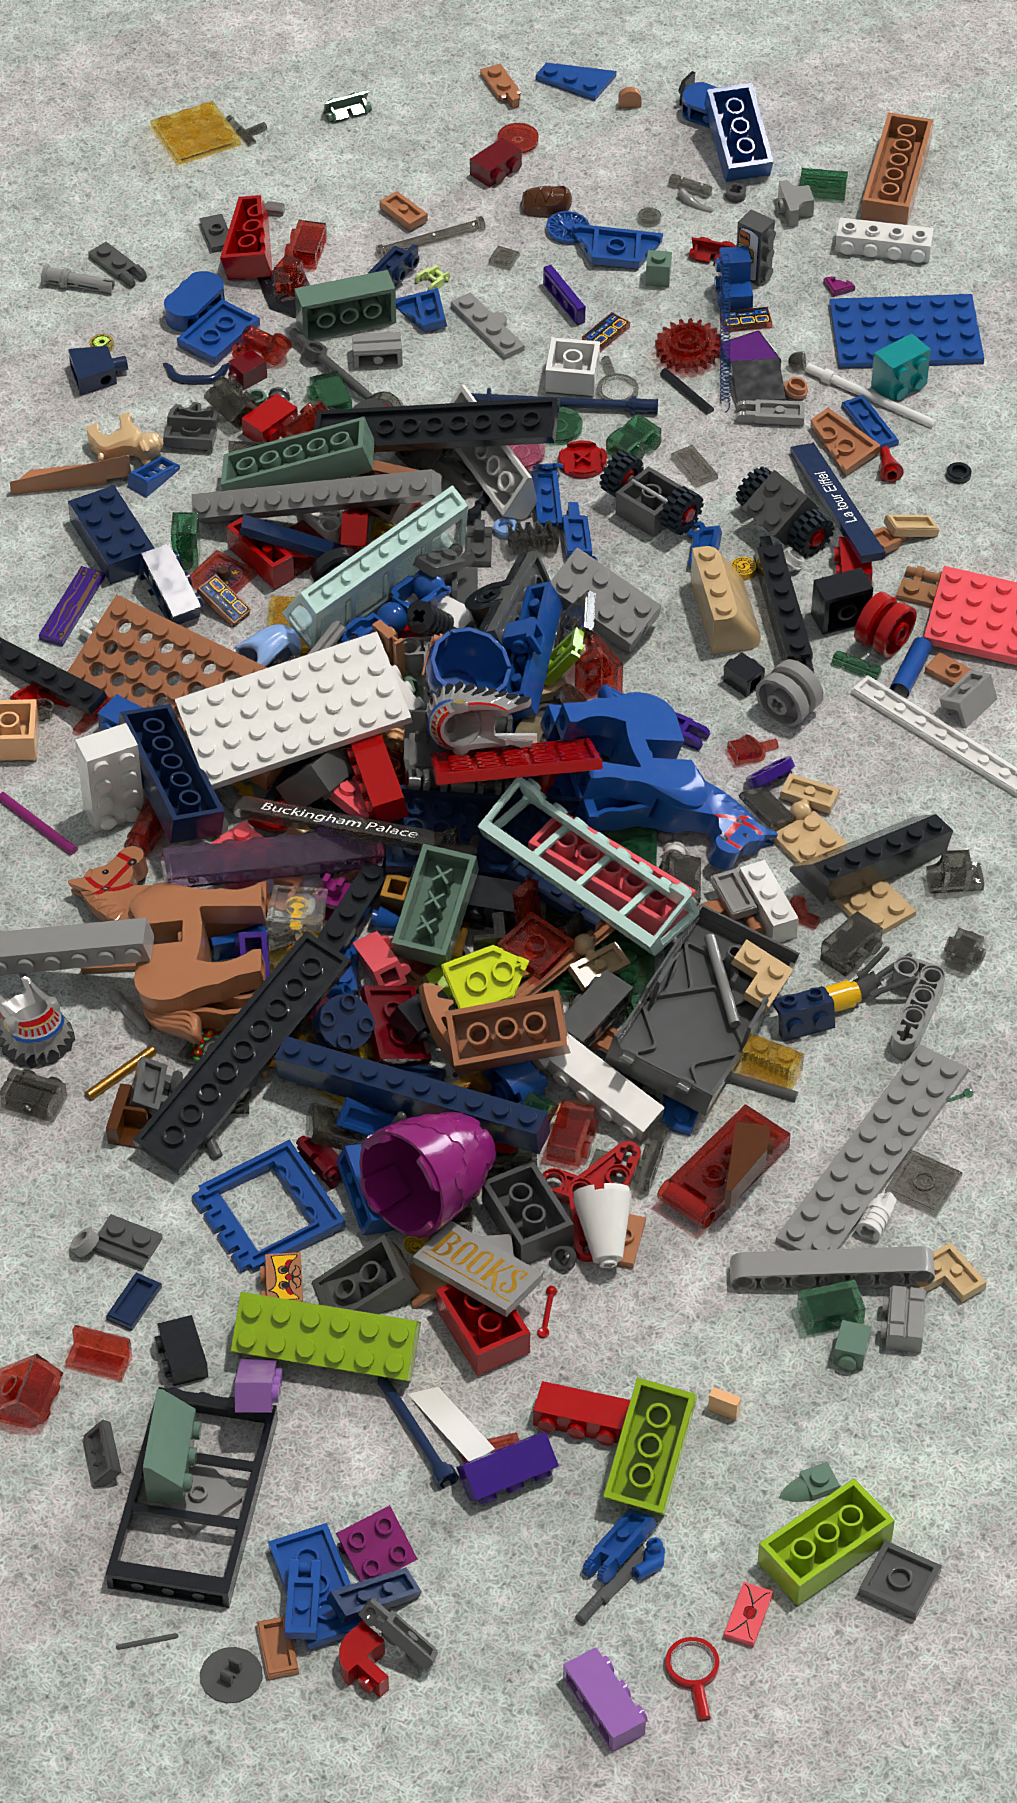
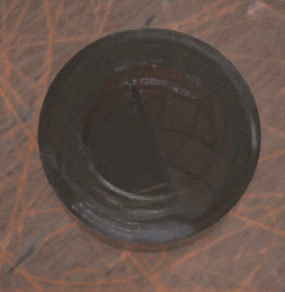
(649, 217)

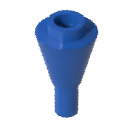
(384, 920)

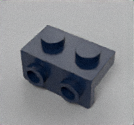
(398, 263)
(805, 1013)

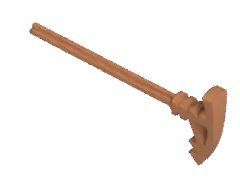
(435, 1007)

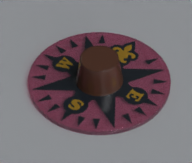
(227, 571)

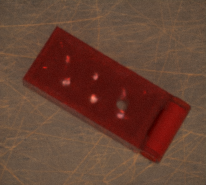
(701, 1182)

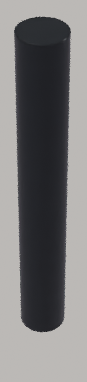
(686, 391)

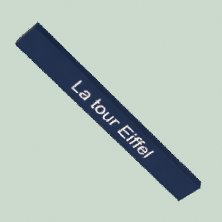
(837, 503)

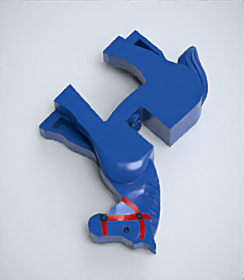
(645, 779)

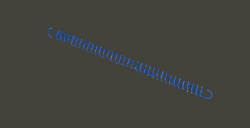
(729, 260)

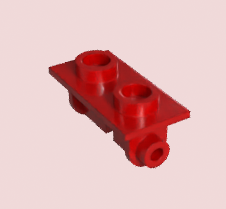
(705, 248)

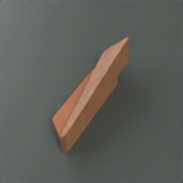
(71, 476)

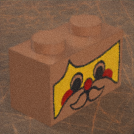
(283, 1276)

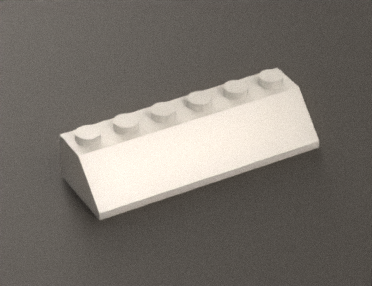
(499, 473)

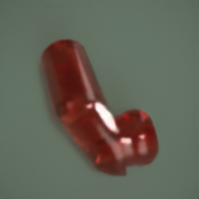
(805, 918)

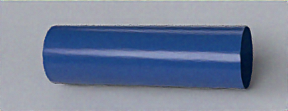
(912, 664)

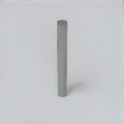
(722, 980)

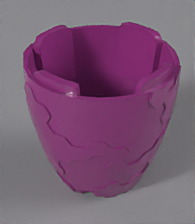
(425, 1170)

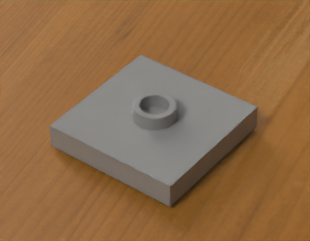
(208, 1495)

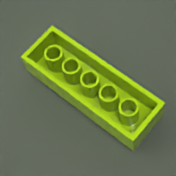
(326, 1336)

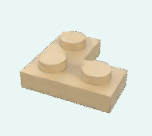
(766, 970)
(955, 1272)

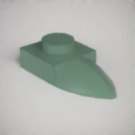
(811, 1484)

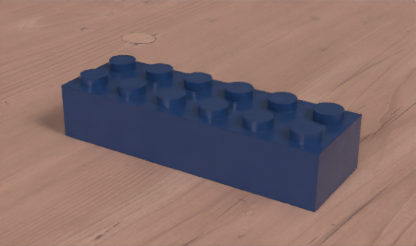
(172, 775)

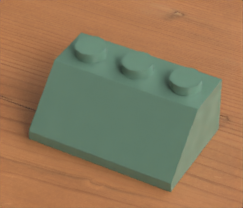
(170, 1449)

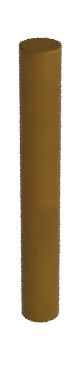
(119, 1074)

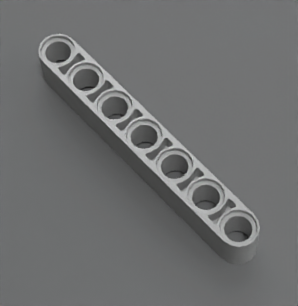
(824, 1267)

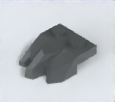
(191, 427)

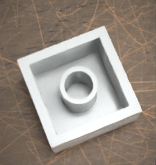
(572, 366)

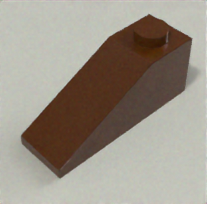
(747, 1158)

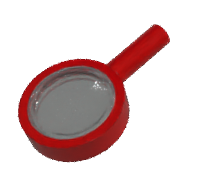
(693, 1666)

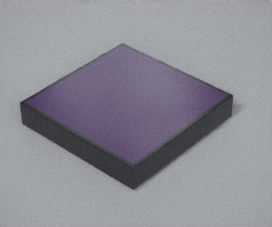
(749, 347)

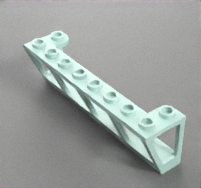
(532, 795)

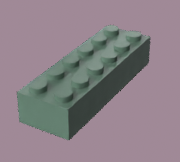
(301, 458)

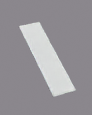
(452, 1423)

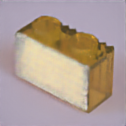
(772, 1061)

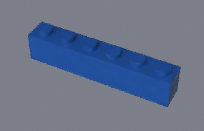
(530, 669)

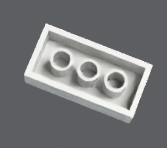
(110, 777)

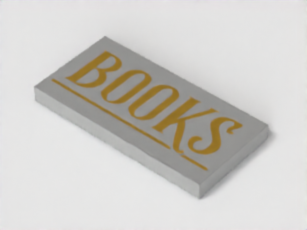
(478, 1268)

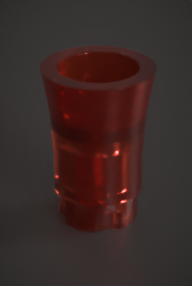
(146, 830)

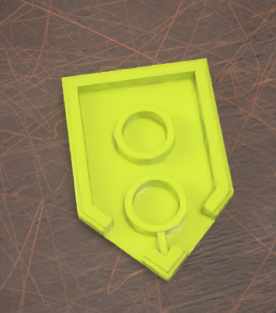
(484, 976)

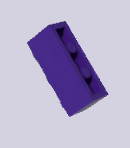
(508, 1468)

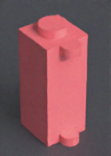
(380, 961)

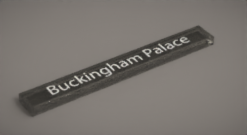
(337, 824)

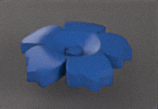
(548, 466)

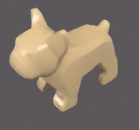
(124, 441)

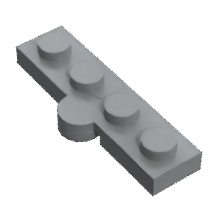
(488, 325)

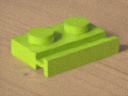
(564, 656)

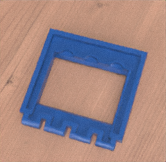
(301, 1186)

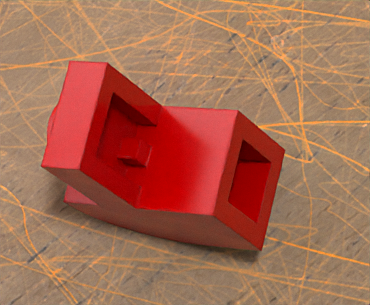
(358, 1656)

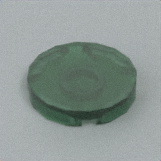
(568, 426)

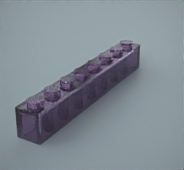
(266, 858)

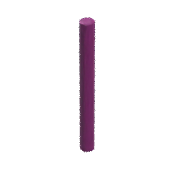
(38, 824)

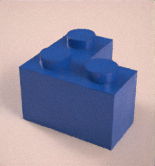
(740, 286)

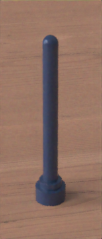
(441, 1470)

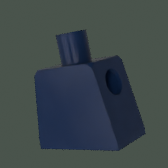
(95, 368)

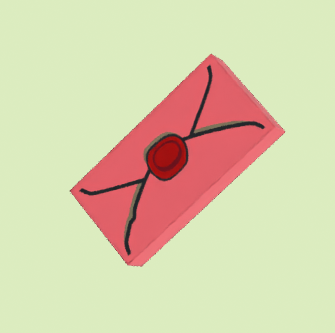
(748, 1614)

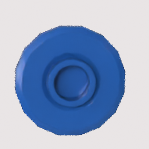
(560, 226)

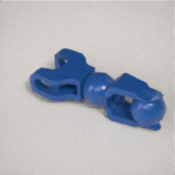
(395, 612)

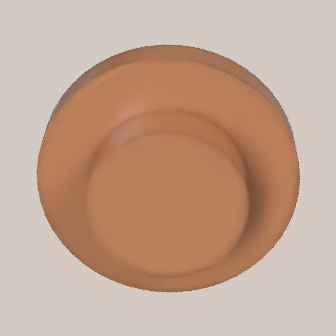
(796, 388)

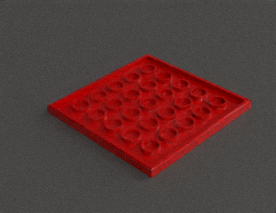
(515, 762)

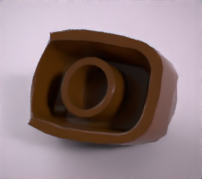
(546, 201)

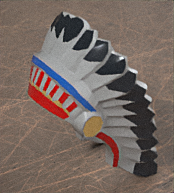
(465, 718)
(33, 1027)

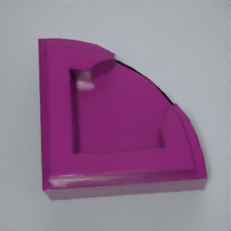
(838, 287)

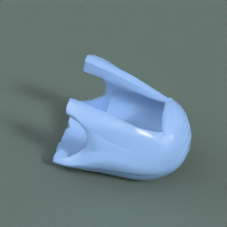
(270, 644)

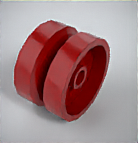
(885, 624)

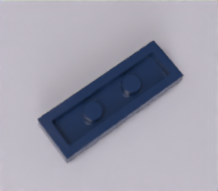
(388, 1589)

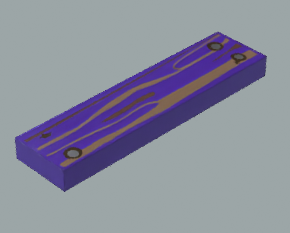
(71, 606)

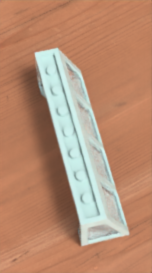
(368, 576)

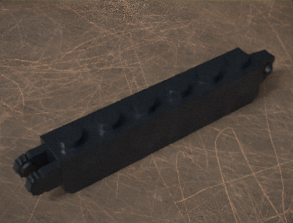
(782, 603)

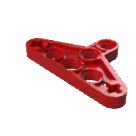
(594, 1175)

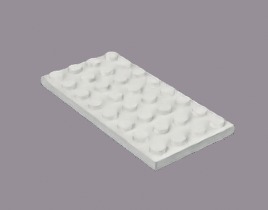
(293, 710)

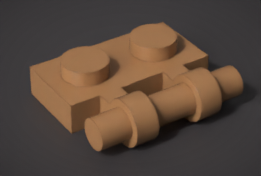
(915, 590)

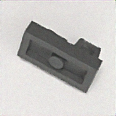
(480, 543)

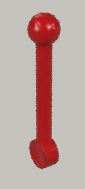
(543, 1332)

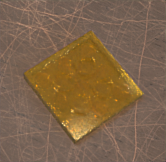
(195, 132)

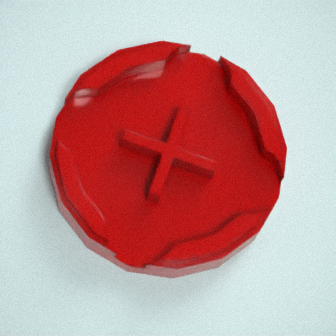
(582, 459)

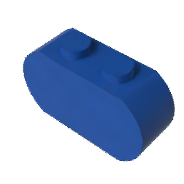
(693, 103)
(193, 299)

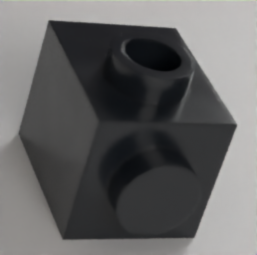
(743, 674)

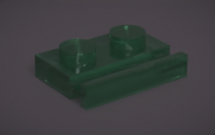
(825, 183)

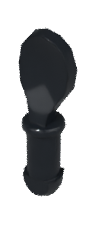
(475, 511)

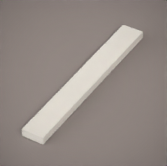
(937, 733)

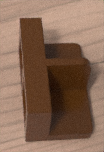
(125, 1120)

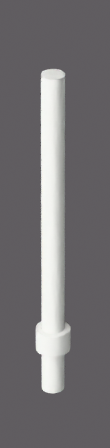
(829, 377)

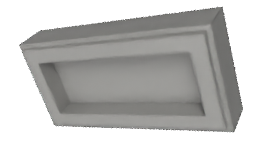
(733, 894)

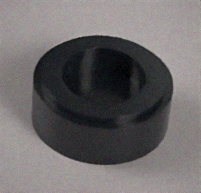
(958, 473)

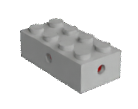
(621, 609)

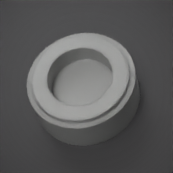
(84, 1242)

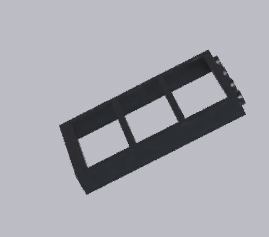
(183, 1584)

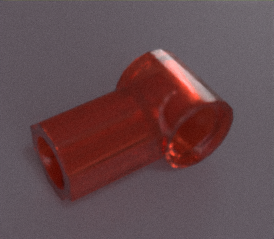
(271, 347)

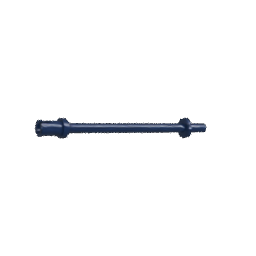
(632, 405)

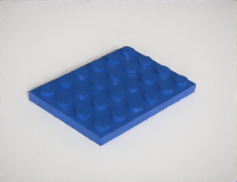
(940, 321)

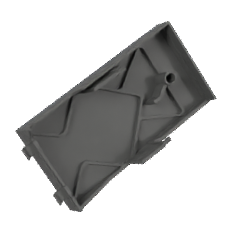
(679, 1028)

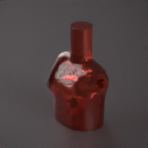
(749, 749)

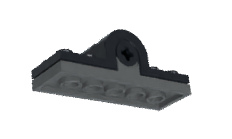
(502, 601)

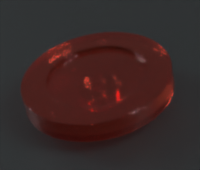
(520, 135)

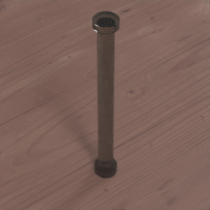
(479, 223)

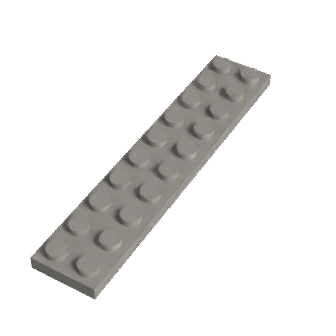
(873, 1152)

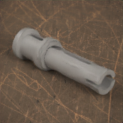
(67, 278)

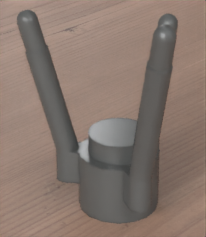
(871, 981)

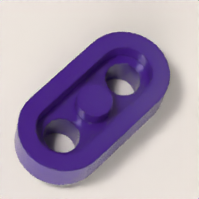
(777, 769)

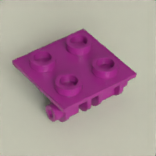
(376, 1545)

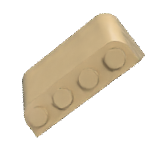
(723, 602)

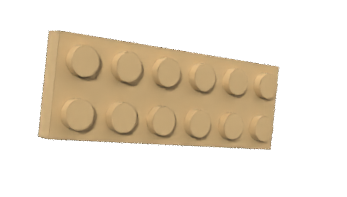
(877, 902)

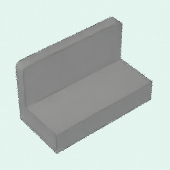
(970, 696)

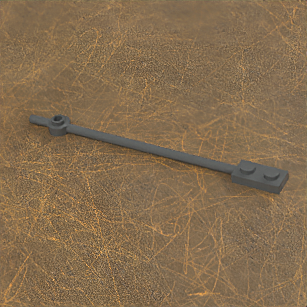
(449, 467)

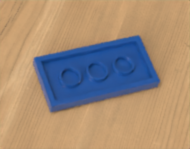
(309, 1545)

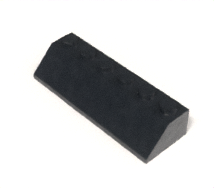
(874, 857)

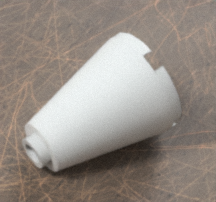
(604, 1220)

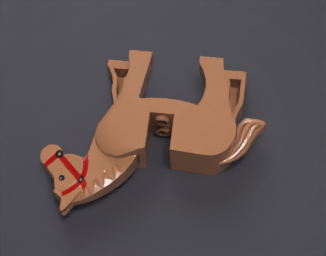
(181, 984)

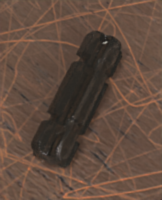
(691, 186)

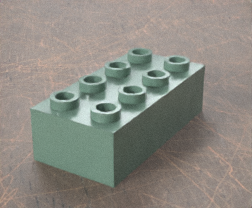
(435, 905)

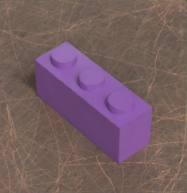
(257, 1385)
(605, 1698)

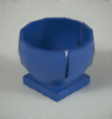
(469, 658)

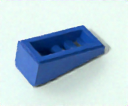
(146, 486)

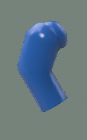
(653, 1559)

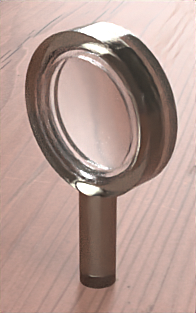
(615, 385)

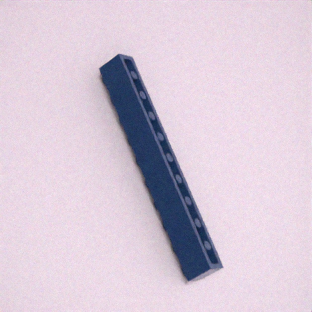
(409, 1092)

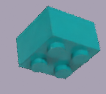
(900, 368)

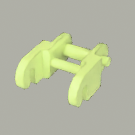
(429, 273)

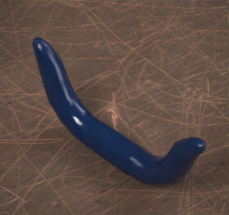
(195, 379)

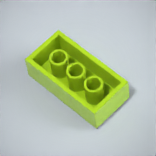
(650, 1446)
(825, 1541)

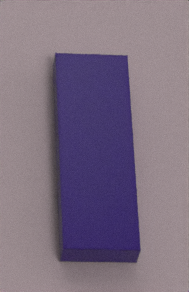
(564, 295)

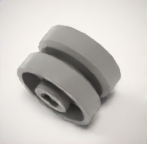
(789, 693)

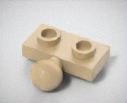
(807, 795)
(596, 962)

